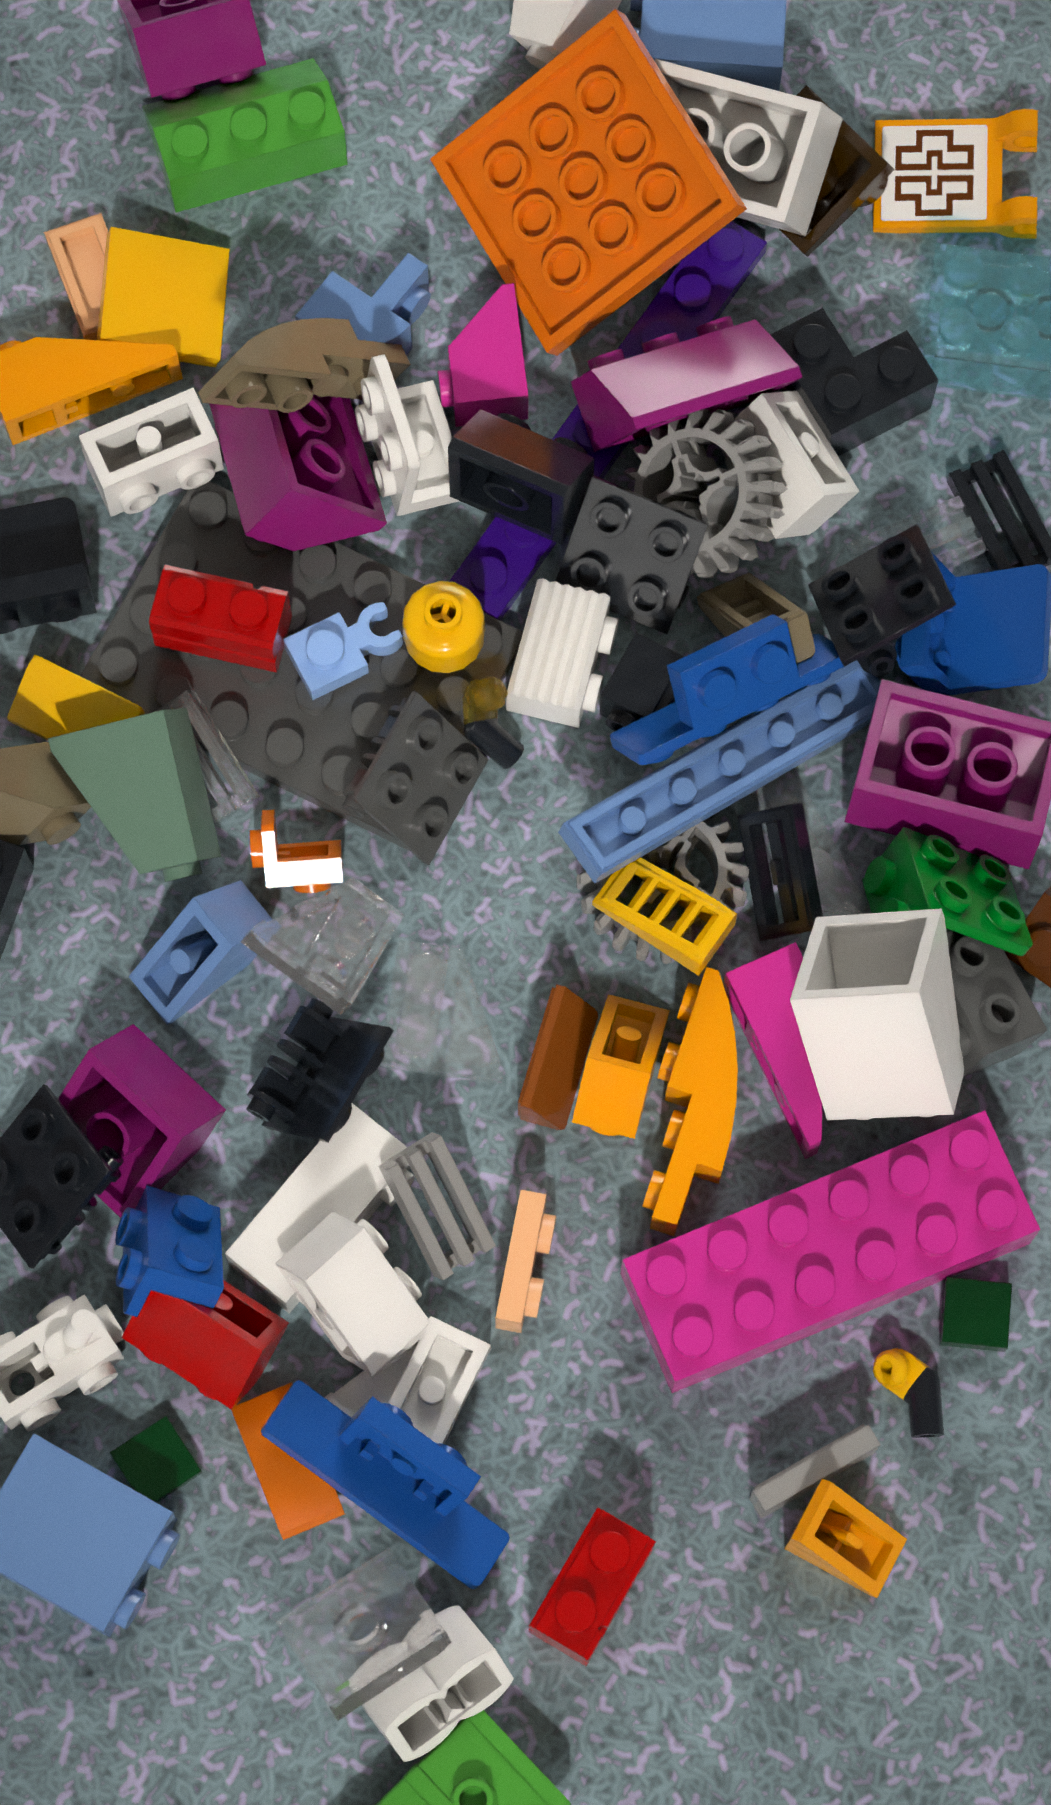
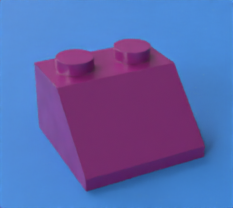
(191, 43)
(141, 1107)

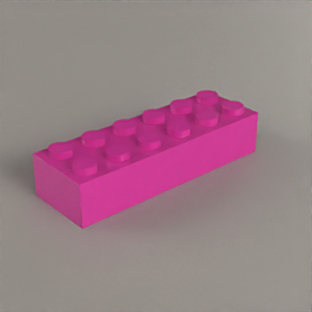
(828, 1251)

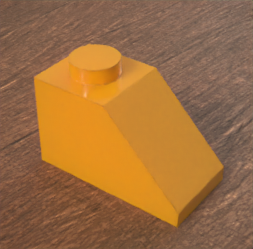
(620, 1067)

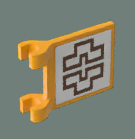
(952, 175)

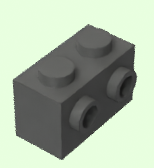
(991, 1004)

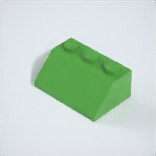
(247, 134)

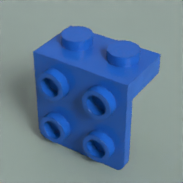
(988, 639)

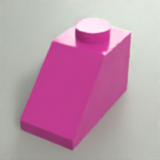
(487, 363)

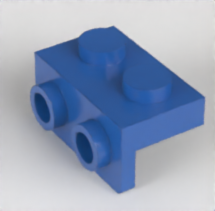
(171, 1249)

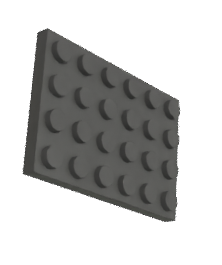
(269, 715)

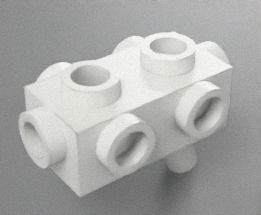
(62, 1352)

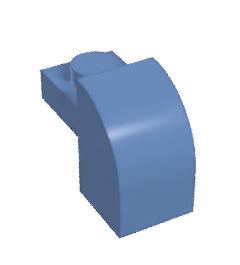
(378, 318)

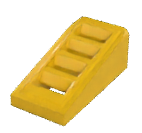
(697, 903)

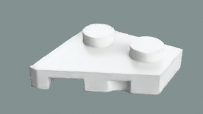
(423, 1379)

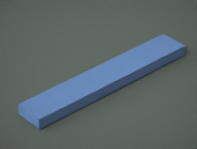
(720, 771)

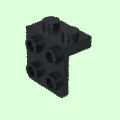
(42, 565)

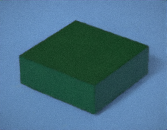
(975, 1314)
(156, 1461)

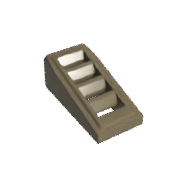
(751, 600)

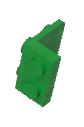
(969, 889)

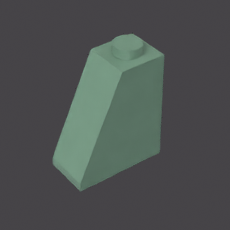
(145, 789)

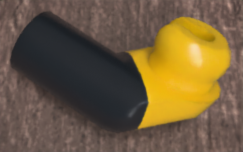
(917, 1386)

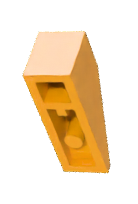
(65, 380)

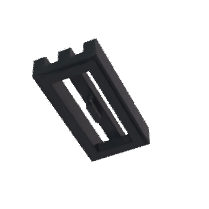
(981, 473)
(790, 870)

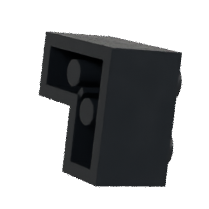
(857, 394)

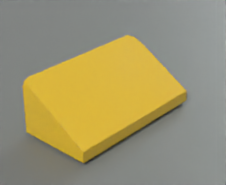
(60, 702)

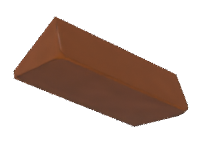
(557, 1059)

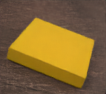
(164, 294)

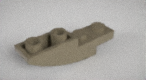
(296, 361)

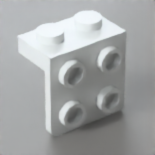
(408, 439)

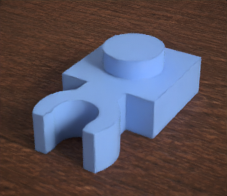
(334, 654)

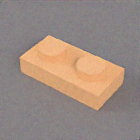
(530, 1234)

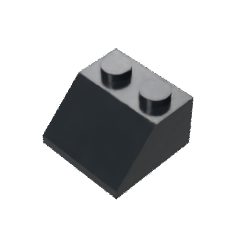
(519, 474)

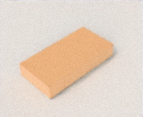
(79, 258)

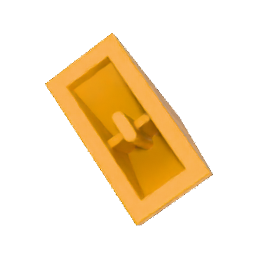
(846, 1539)

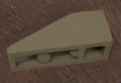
(37, 797)

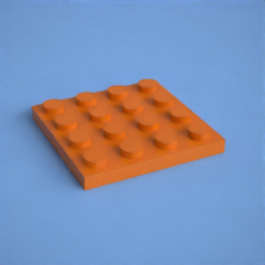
(587, 183)

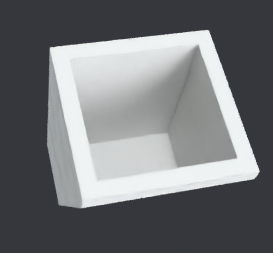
(880, 1015)

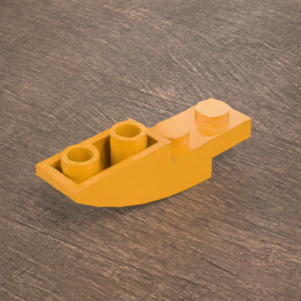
(703, 1080)

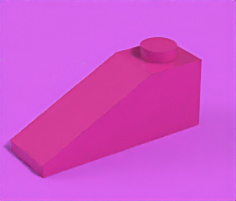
(763, 1008)

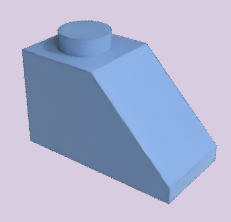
(199, 950)

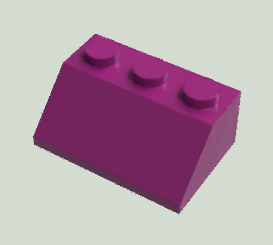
(676, 378)
(299, 473)
(954, 773)

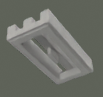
(461, 1249)
(809, 1471)

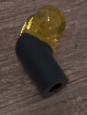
(482, 724)

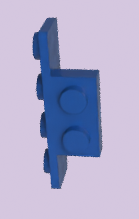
(724, 684)
(393, 1476)

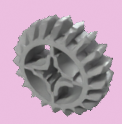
(682, 455)
(726, 876)

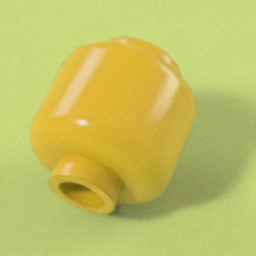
(443, 626)

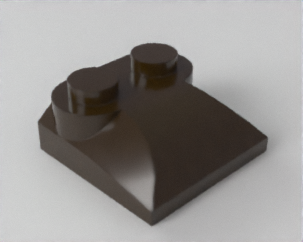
(852, 180)

